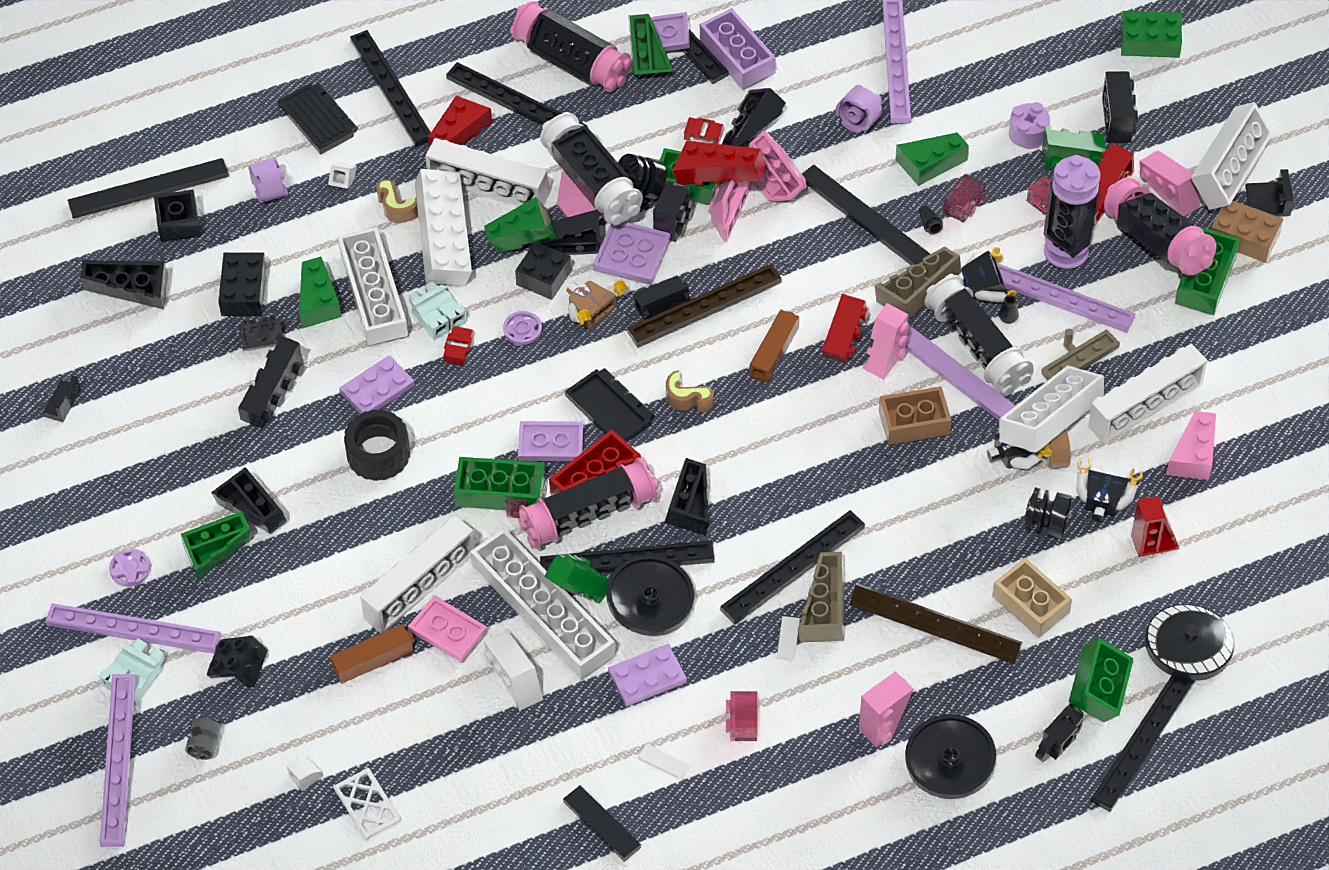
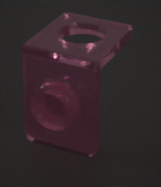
(513, 506)

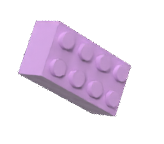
(737, 48)

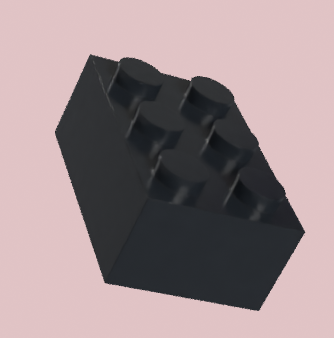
(1119, 107)
(242, 284)

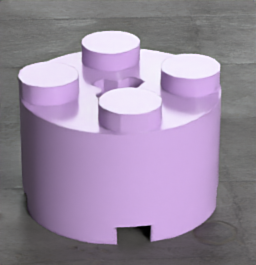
(859, 109)
(1028, 125)
(267, 180)

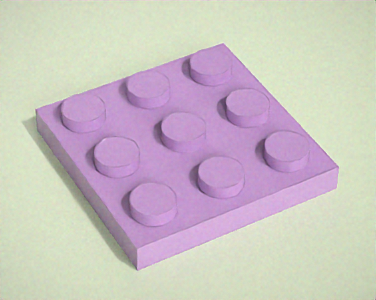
(632, 251)

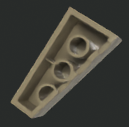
(909, 288)
(825, 603)

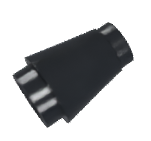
(931, 221)
(1009, 311)

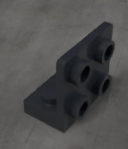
(1272, 197)

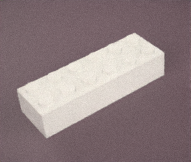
(1231, 156)
(489, 174)
(443, 227)
(372, 286)
(1147, 393)
(1051, 409)
(417, 574)

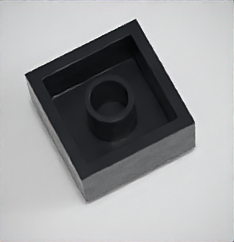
(673, 209)
(177, 215)
(543, 270)

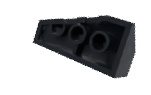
(756, 112)

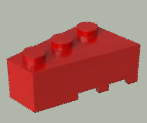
(461, 121)
(845, 328)
(1152, 528)

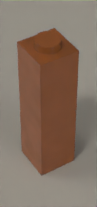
(774, 346)
(372, 653)

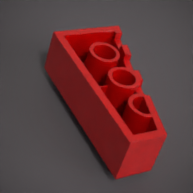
(717, 163)
(1115, 165)
(596, 460)

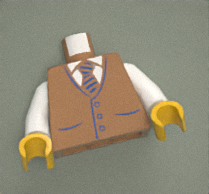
(592, 301)

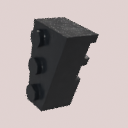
(576, 234)
(245, 494)
(690, 501)

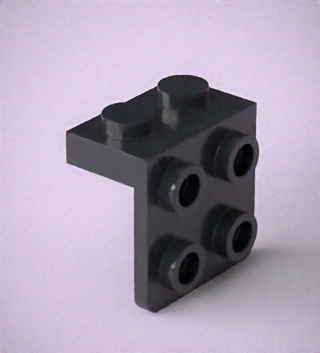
(238, 658)

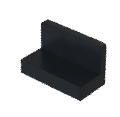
(62, 399)

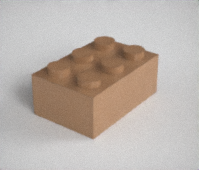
(1254, 228)
(914, 415)

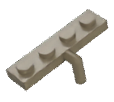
(1083, 355)

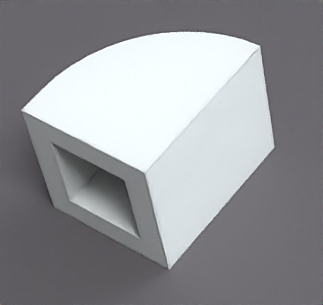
(342, 174)
(303, 772)

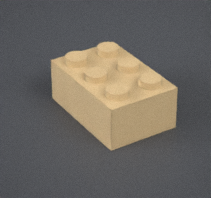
(1032, 597)

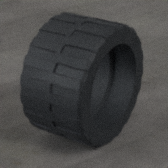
(377, 465)

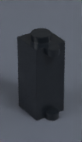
(661, 297)

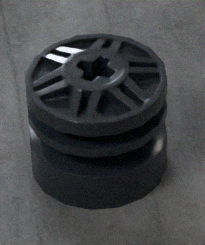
(645, 173)
(1048, 513)

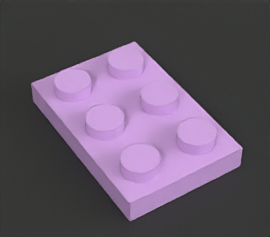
(672, 30)
(377, 385)
(550, 440)
(647, 675)

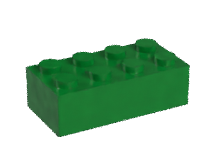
(1206, 288)
(492, 481)

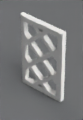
(358, 819)

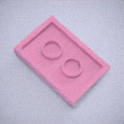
(447, 628)

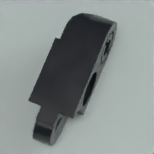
(1060, 733)

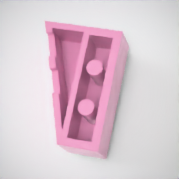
(1170, 182)
(889, 341)
(1195, 448)
(883, 708)

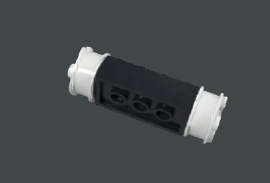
(591, 168)
(957, 307)

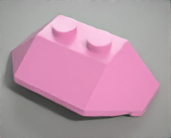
(781, 177)
(571, 199)
(728, 205)

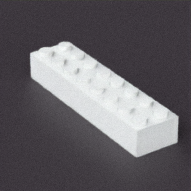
(543, 604)

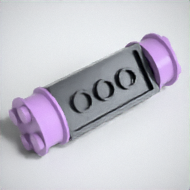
(1071, 212)

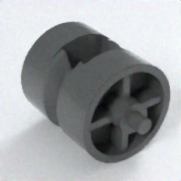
(203, 737)

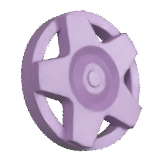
(522, 329)
(129, 567)

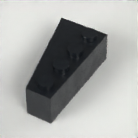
(127, 280)
(272, 382)

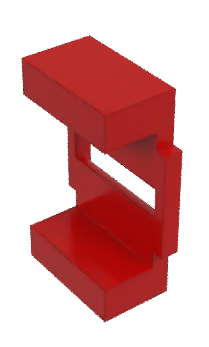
(714, 130)
(456, 354)

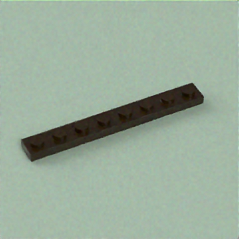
(704, 305)
(936, 623)

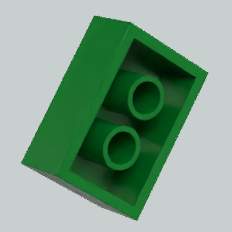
(1151, 34)
(701, 193)
(1101, 680)

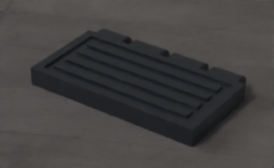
(318, 117)
(610, 405)

